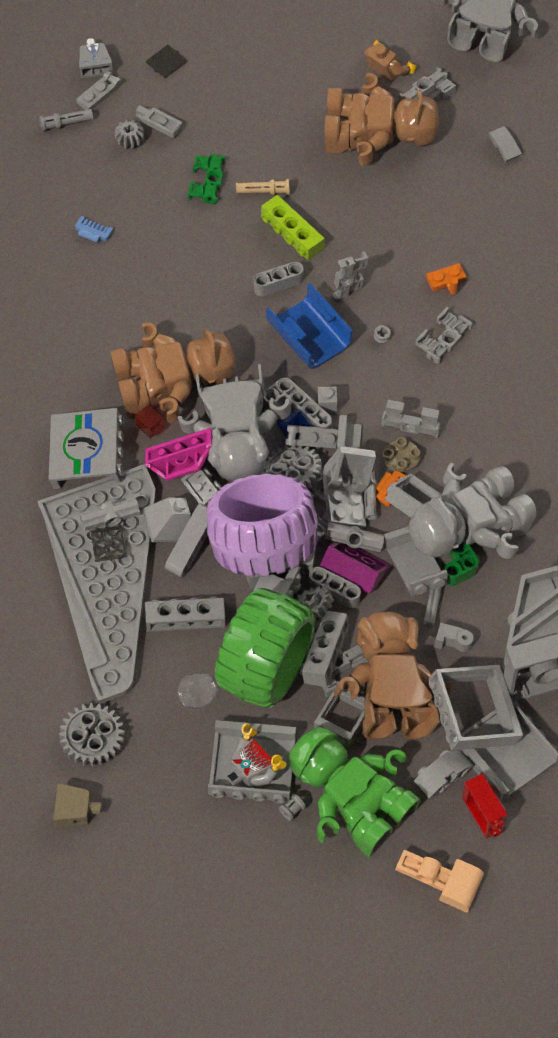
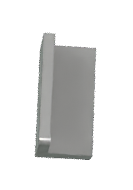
(348, 434)

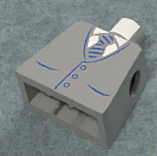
(94, 59)

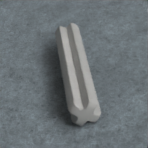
(432, 606)

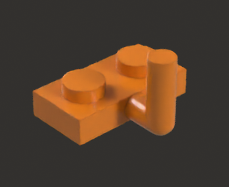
(446, 277)

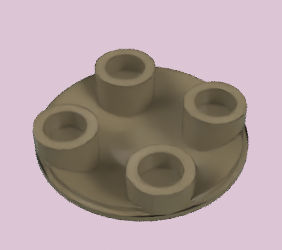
(401, 455)

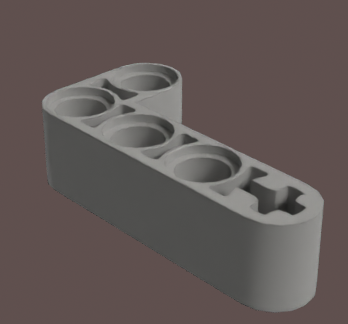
(319, 418)
(188, 543)

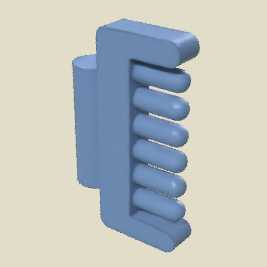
(92, 233)

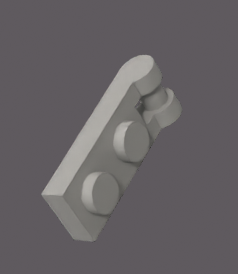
(99, 91)
(312, 436)

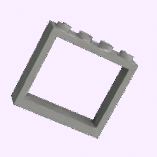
(500, 697)

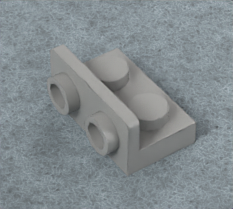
(201, 485)

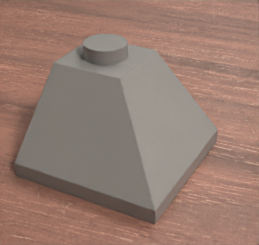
(167, 519)

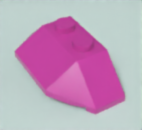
(179, 455)

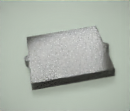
(166, 61)

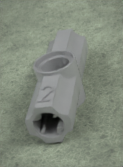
(110, 514)
(366, 539)

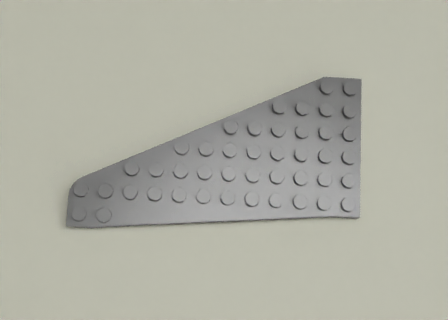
(104, 594)

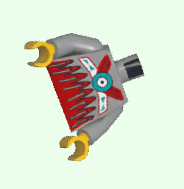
(252, 763)

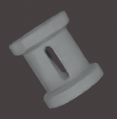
(292, 807)

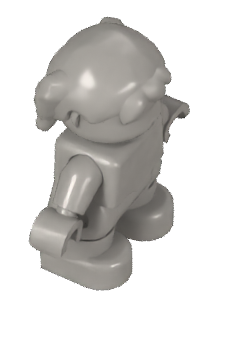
(489, 17)
(236, 425)

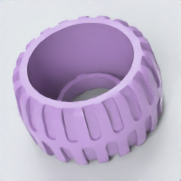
(262, 524)

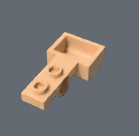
(457, 885)

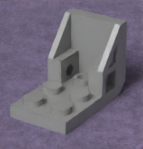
(344, 481)

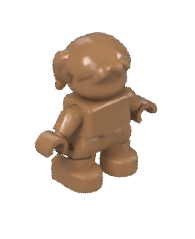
(392, 678)

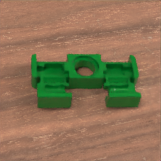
(213, 168)

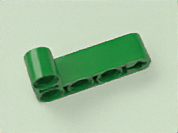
(459, 563)

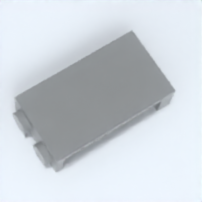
(416, 569)

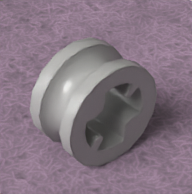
(378, 338)

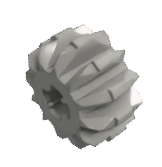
(129, 134)

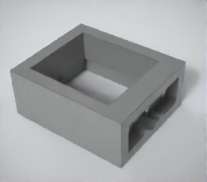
(410, 494)
(344, 736)

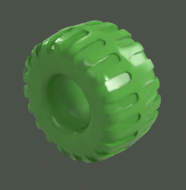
(264, 647)

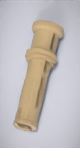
(241, 187)

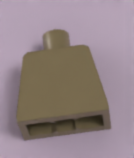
(73, 806)

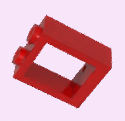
(484, 806)

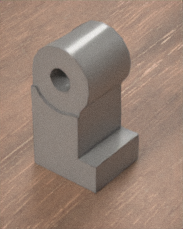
(454, 637)

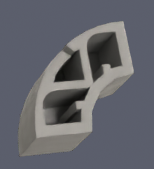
(443, 772)

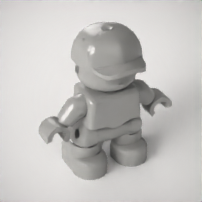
(472, 515)

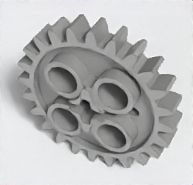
(295, 463)
(107, 741)

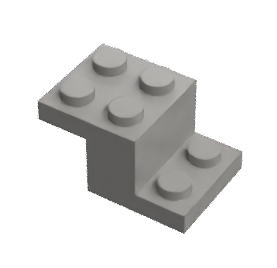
(288, 586)

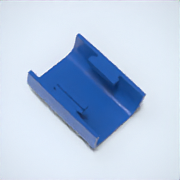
(312, 329)

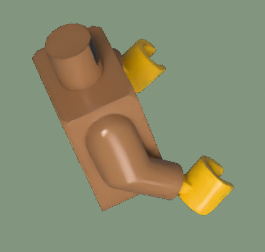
(386, 62)

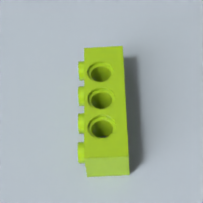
(292, 227)

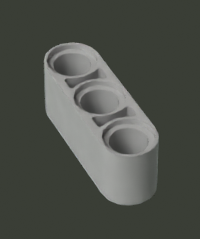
(278, 279)
(344, 589)

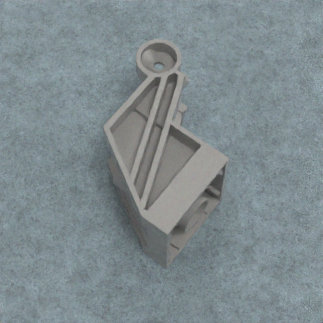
(532, 643)

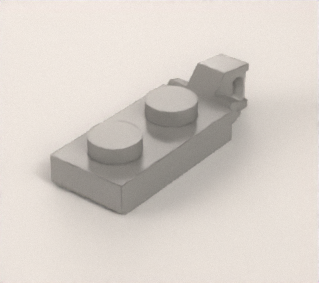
(159, 120)

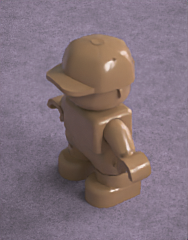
(372, 120)
(165, 372)

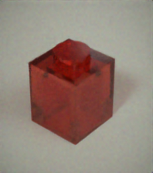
(149, 421)

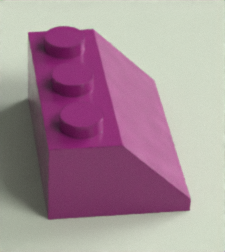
(355, 566)

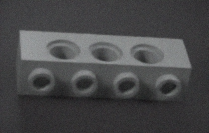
(193, 620)
(325, 649)

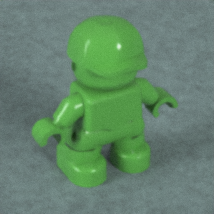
(351, 788)

